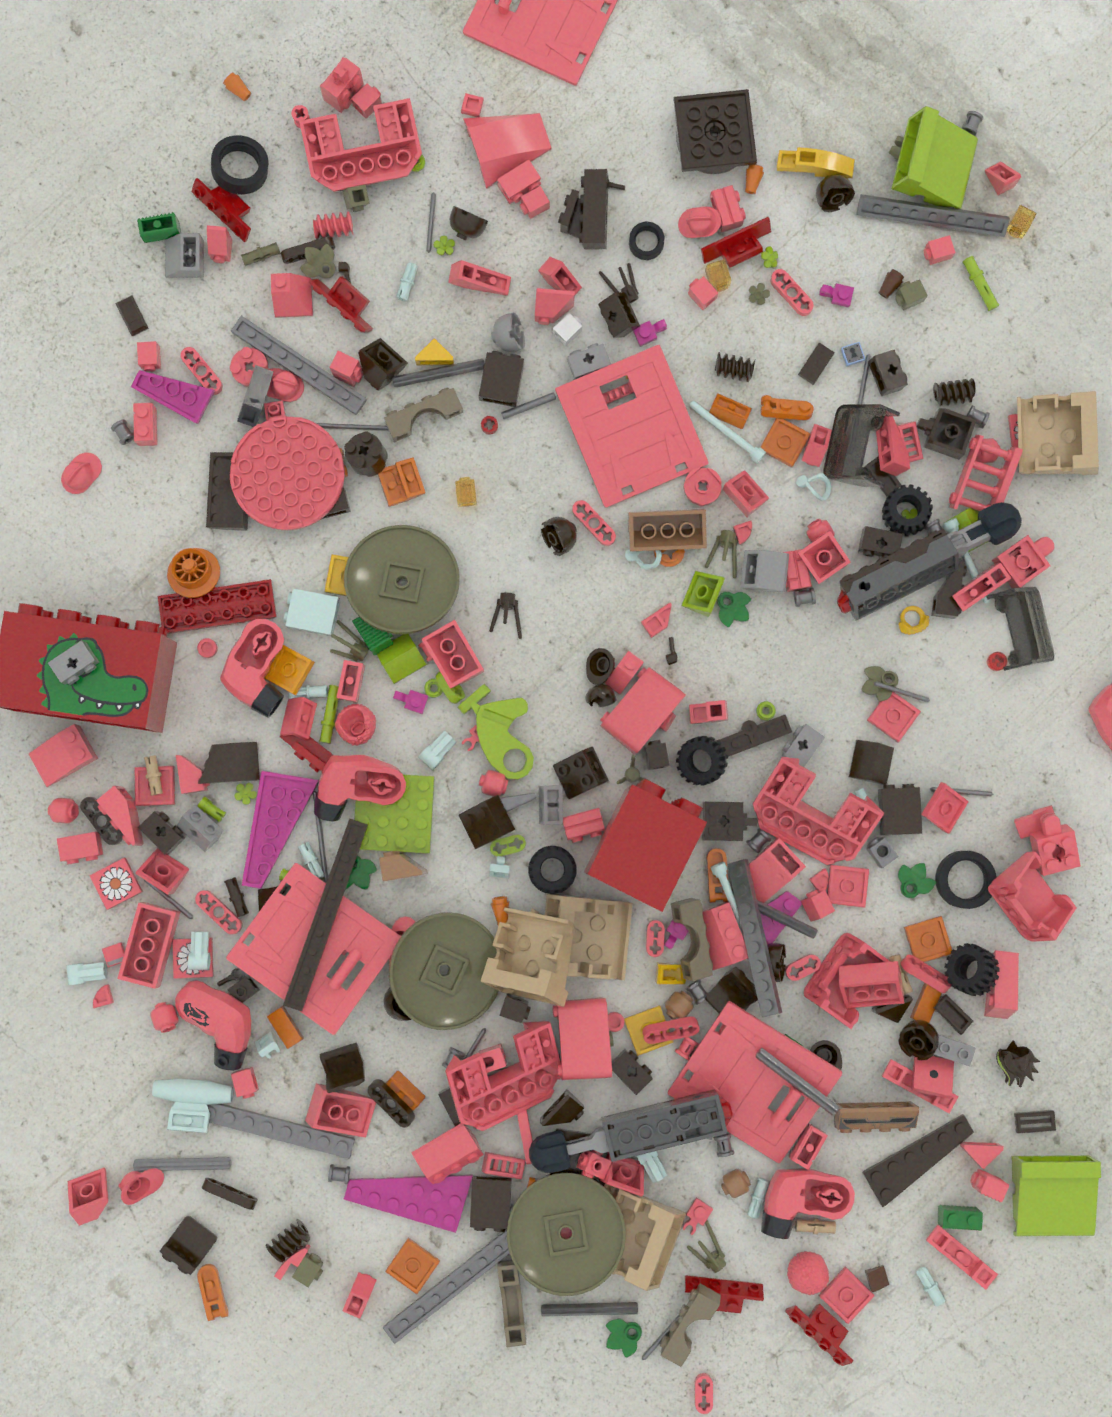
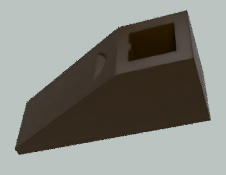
(943, 602)

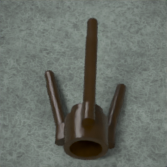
(630, 290)
(507, 602)

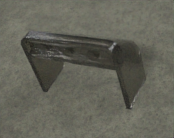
(850, 440)
(1026, 625)

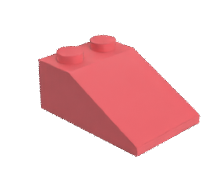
(63, 755)
(340, 1111)

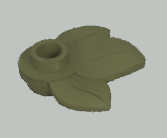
(317, 260)
(878, 674)

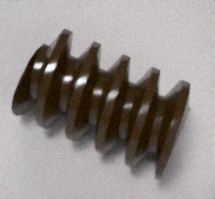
(734, 367)
(954, 391)
(289, 1242)

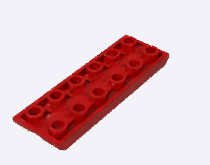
(218, 608)

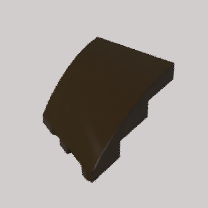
(231, 763)

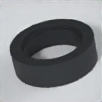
(246, 145)
(944, 868)

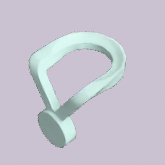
(803, 481)
(633, 556)

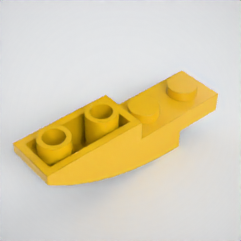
(815, 161)

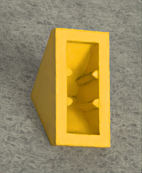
(434, 354)
(669, 974)

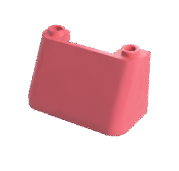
(642, 710)
(1030, 901)
(824, 985)
(584, 1039)

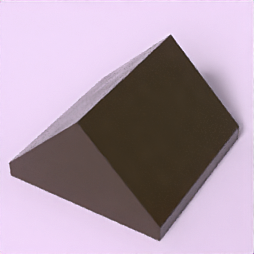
(871, 762)

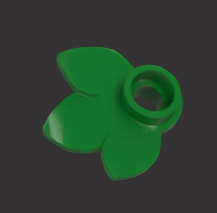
(735, 610)
(361, 872)
(917, 878)
(621, 1338)

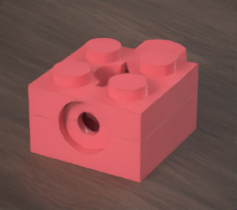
(1025, 559)
(1055, 845)

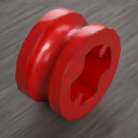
(484, 423)

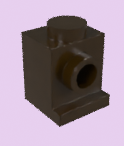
(247, 985)

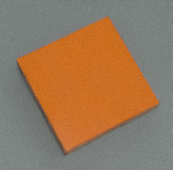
(785, 441)
(928, 939)
(412, 1266)

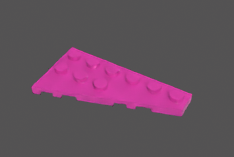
(276, 812)
(414, 1198)

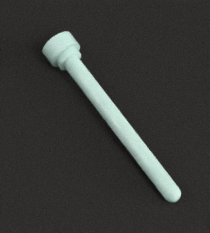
(756, 453)
(952, 526)
(720, 871)

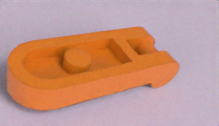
(786, 408)
(713, 857)
(212, 1292)

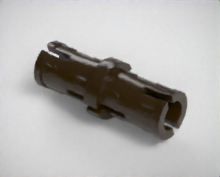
(236, 897)

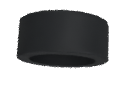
(646, 226)

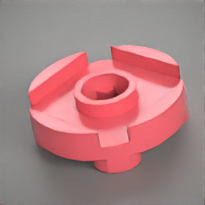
(241, 359)
(713, 486)

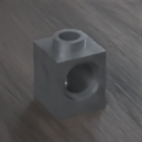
(889, 855)

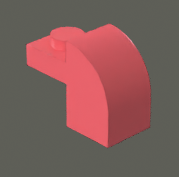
(708, 712)

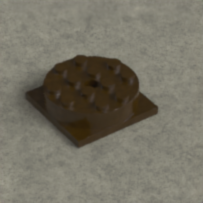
(719, 113)

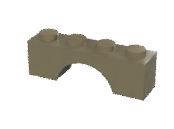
(444, 404)
(697, 961)
(512, 1304)
(701, 1306)

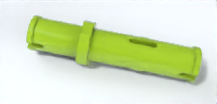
(980, 283)
(328, 722)

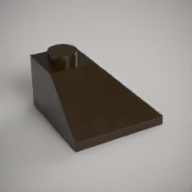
(380, 363)
(563, 1110)

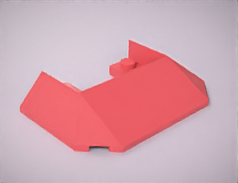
(365, 164)
(805, 827)
(493, 1099)

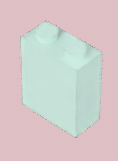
(311, 612)

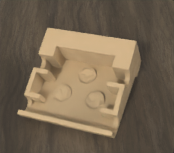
(1058, 434)
(598, 937)
(531, 957)
(649, 1237)

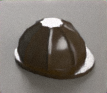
(599, 665)
(829, 1052)

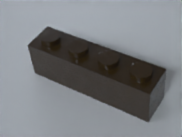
(594, 209)

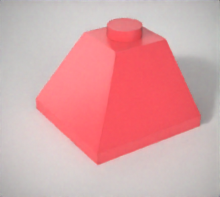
(291, 295)
(552, 305)
(824, 557)
(88, 1196)

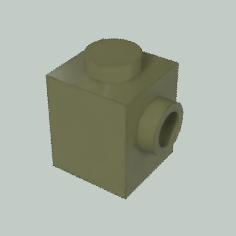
(356, 198)
(910, 294)
(308, 1269)

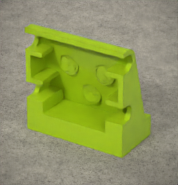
(935, 159)
(1055, 1195)

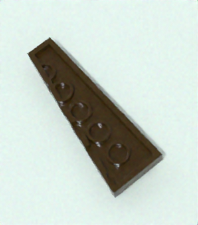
(905, 1166)

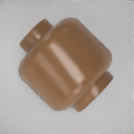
(679, 1005)
(735, 1183)

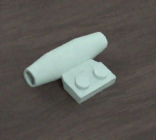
(191, 1101)

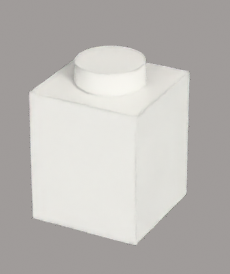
(567, 329)

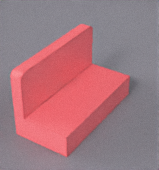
(298, 717)

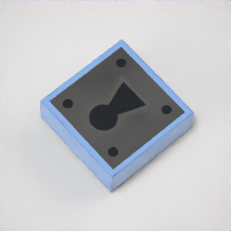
(852, 354)

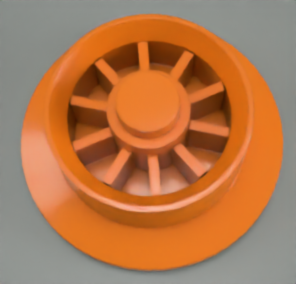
(193, 572)

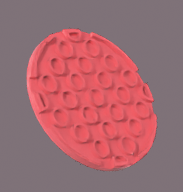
(287, 473)

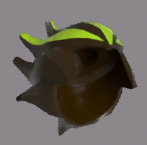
(1017, 1063)

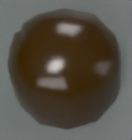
(600, 694)

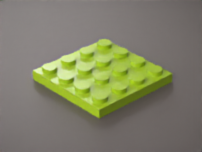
(400, 825)

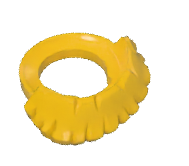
(906, 628)

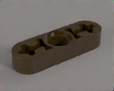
(297, 252)
(105, 835)
(391, 1111)
(229, 1193)

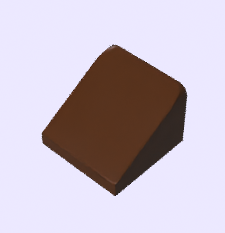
(877, 1278)

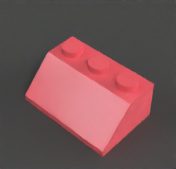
(453, 654)
(724, 936)
(871, 984)
(448, 1153)

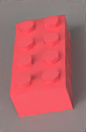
(149, 945)

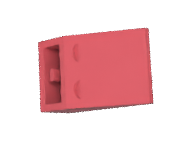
(123, 813)
(773, 869)

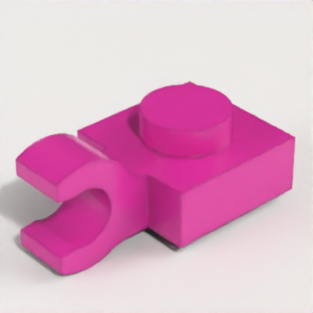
(840, 294)
(647, 332)
(414, 701)
(677, 931)

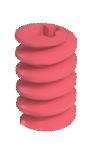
(333, 225)

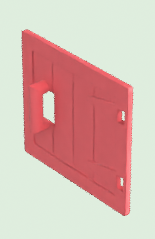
(542, 32)
(637, 439)
(280, 938)
(730, 1067)

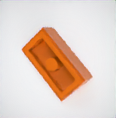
(730, 411)
(925, 1003)
(285, 1027)
(405, 1090)

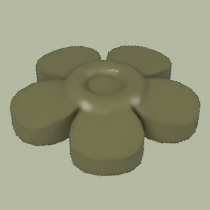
(758, 294)

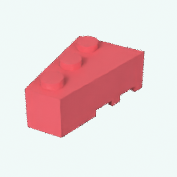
(1003, 997)

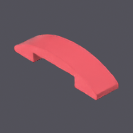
(903, 1077)
(961, 1257)

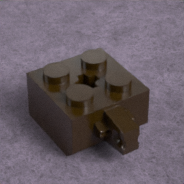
(938, 436)
(736, 821)

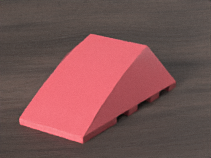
(506, 142)

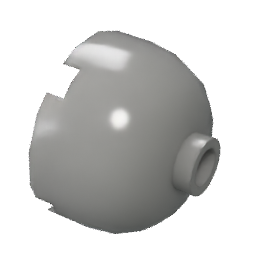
(507, 333)

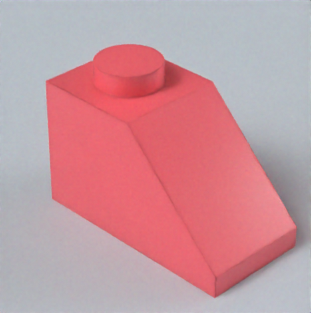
(219, 244)
(559, 276)
(816, 445)
(624, 672)
(189, 776)
(359, 1295)

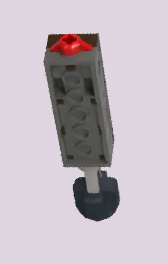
(923, 562)
(639, 1131)

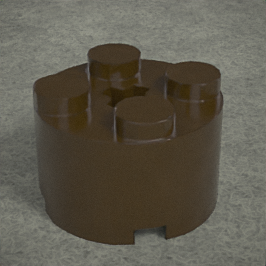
(366, 454)

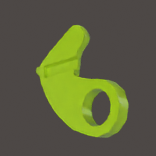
(492, 730)

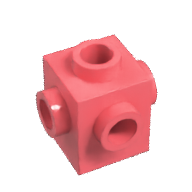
(593, 1164)

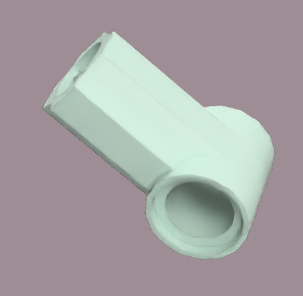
(434, 753)
(199, 957)
(81, 973)
(652, 1166)

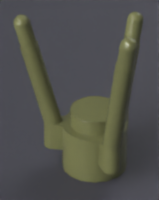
(727, 541)
(358, 650)
(631, 774)
(714, 1260)

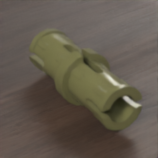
(260, 254)

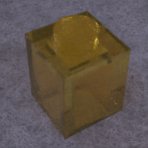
(1021, 222)
(718, 275)
(466, 492)

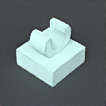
(499, 869)
(267, 1044)

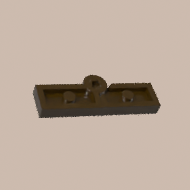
(754, 735)

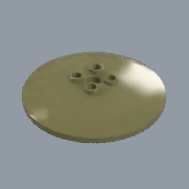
(398, 554)
(415, 978)
(573, 1263)

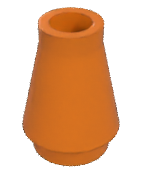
(236, 86)
(753, 177)
(498, 905)

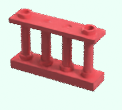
(1004, 474)

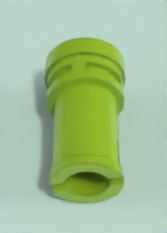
(212, 810)

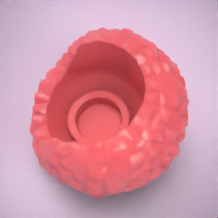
(355, 724)
(808, 1273)

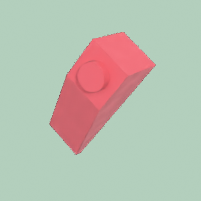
(478, 278)
(891, 448)
(981, 586)

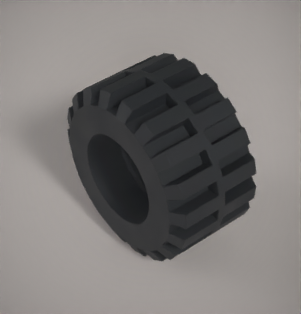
(912, 496)
(686, 764)
(567, 878)
(958, 966)

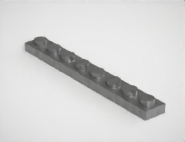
(932, 215)
(298, 365)
(754, 938)
(281, 1130)
(447, 1288)

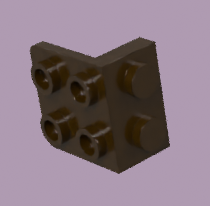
(570, 219)
(732, 987)
(343, 1067)
(188, 1245)

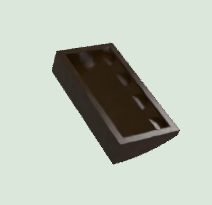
(222, 506)

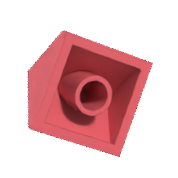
(745, 493)
(163, 872)
(626, 1175)

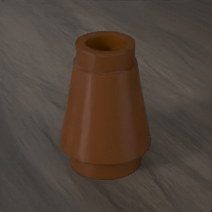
(891, 283)

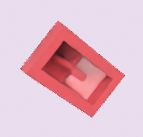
(1002, 177)
(982, 1152)

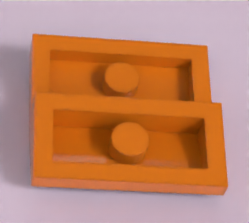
(401, 482)

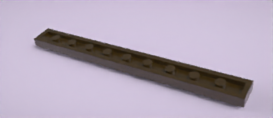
(325, 915)

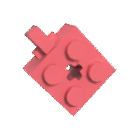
(342, 85)

